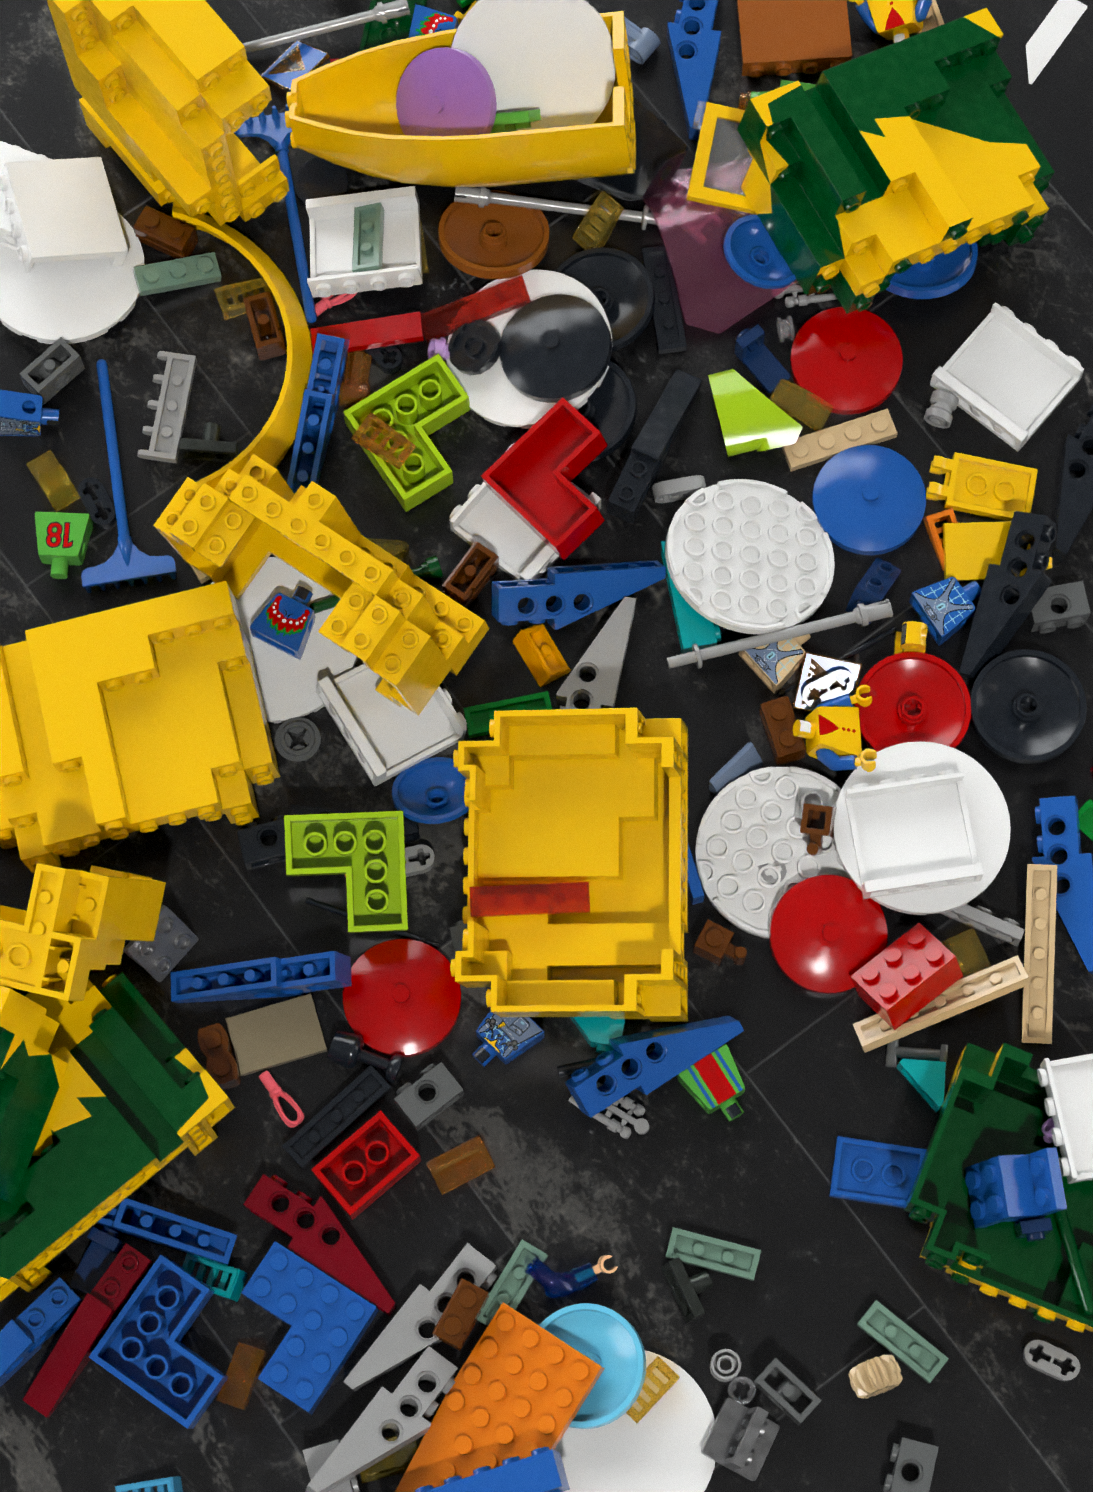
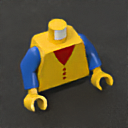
(893, 18)
(835, 734)

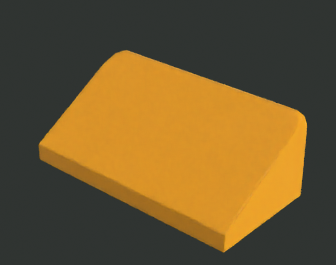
(540, 654)

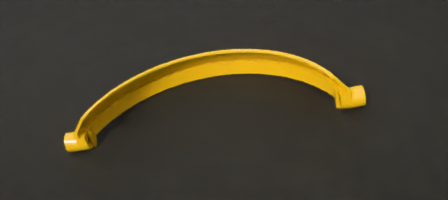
(282, 426)

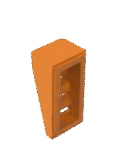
(933, 532)

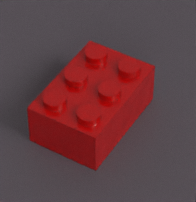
(907, 976)
(366, 1165)

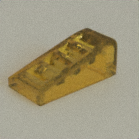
(588, 236)
(232, 290)
(664, 1388)

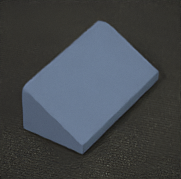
(741, 764)

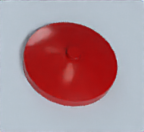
(847, 359)
(914, 701)
(826, 933)
(402, 998)

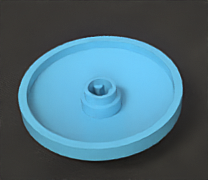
(611, 1344)

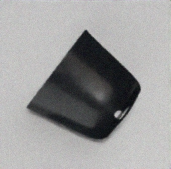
(657, 160)

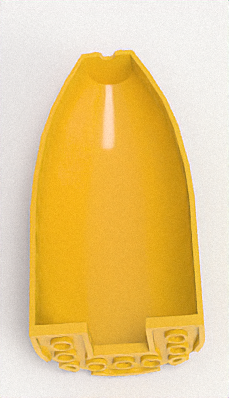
(351, 120)

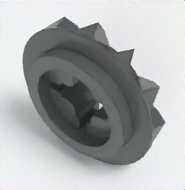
(297, 726)

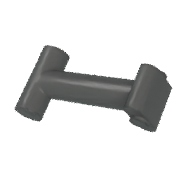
(895, 1051)

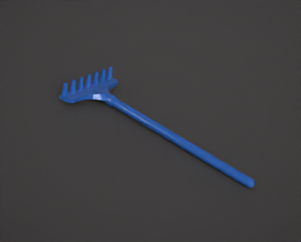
(274, 130)
(127, 561)

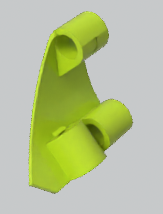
(749, 417)

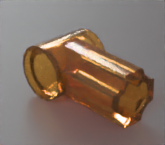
(356, 380)

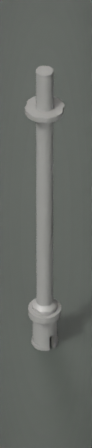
(380, 13)
(484, 196)
(861, 615)

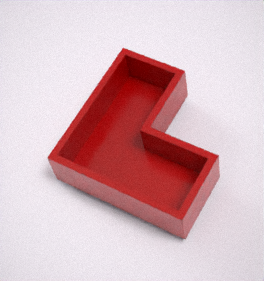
(537, 476)

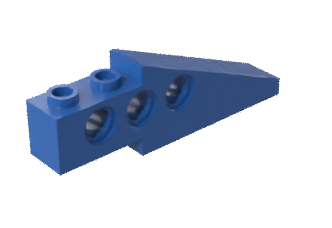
(694, 74)
(318, 411)
(598, 582)
(1077, 903)
(262, 978)
(674, 1052)
(170, 1230)
(36, 1324)

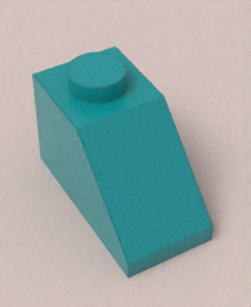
(599, 1030)

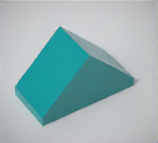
(926, 1078)

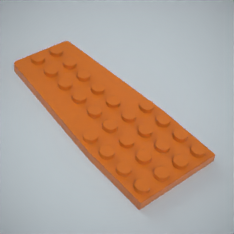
(505, 1402)

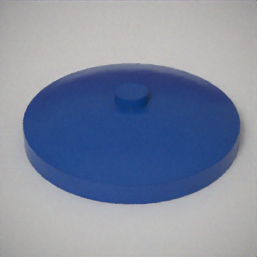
(937, 277)
(869, 499)

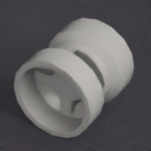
(941, 409)
(721, 1367)

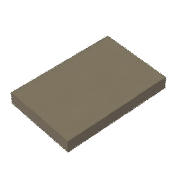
(276, 1034)

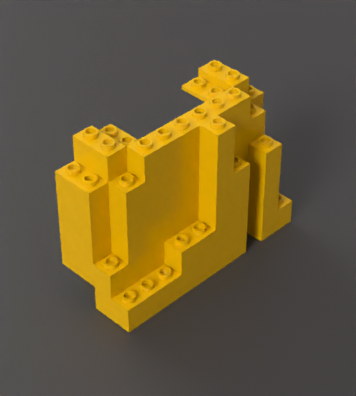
(167, 96)
(384, 610)
(130, 724)
(570, 803)
(75, 926)

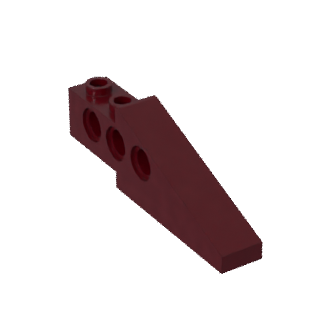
(339, 1261)
(86, 1330)

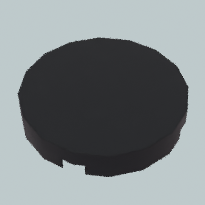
(320, 179)
(475, 347)

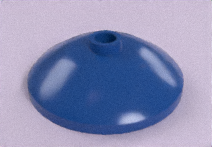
(755, 255)
(430, 791)

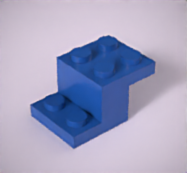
(1015, 1187)

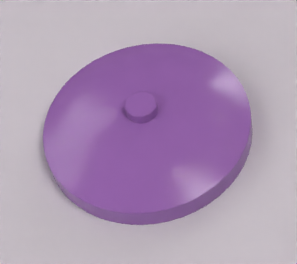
(446, 95)

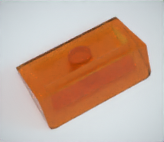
(460, 1164)
(242, 1376)

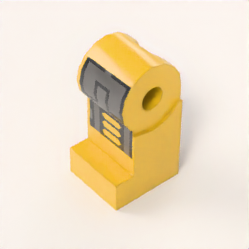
(911, 638)

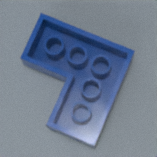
(323, 1322)
(146, 1346)

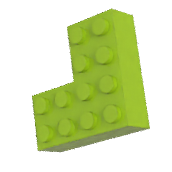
(415, 409)
(367, 850)

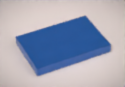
(874, 1171)

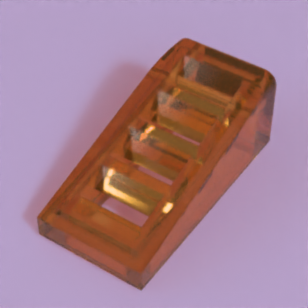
(378, 449)

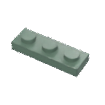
(368, 238)
(177, 274)
(713, 1254)
(512, 1282)
(902, 1341)

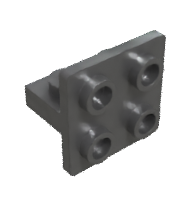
(169, 946)
(740, 1438)

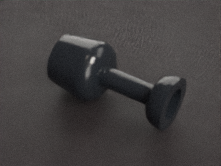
(348, 1050)

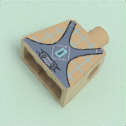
(776, 661)

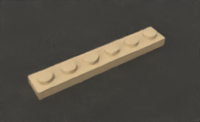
(1039, 953)
(959, 997)

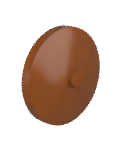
(493, 239)

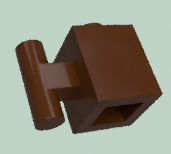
(817, 822)
(715, 943)

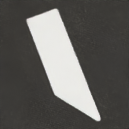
(1051, 35)

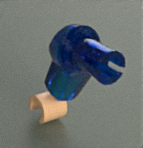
(567, 1282)

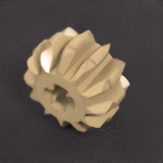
(875, 1376)

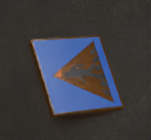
(293, 63)
(817, 665)

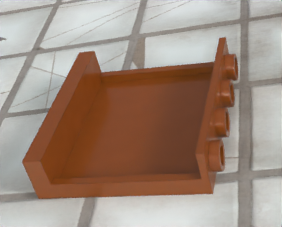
(793, 36)

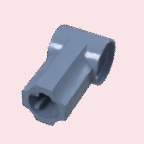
(640, 42)

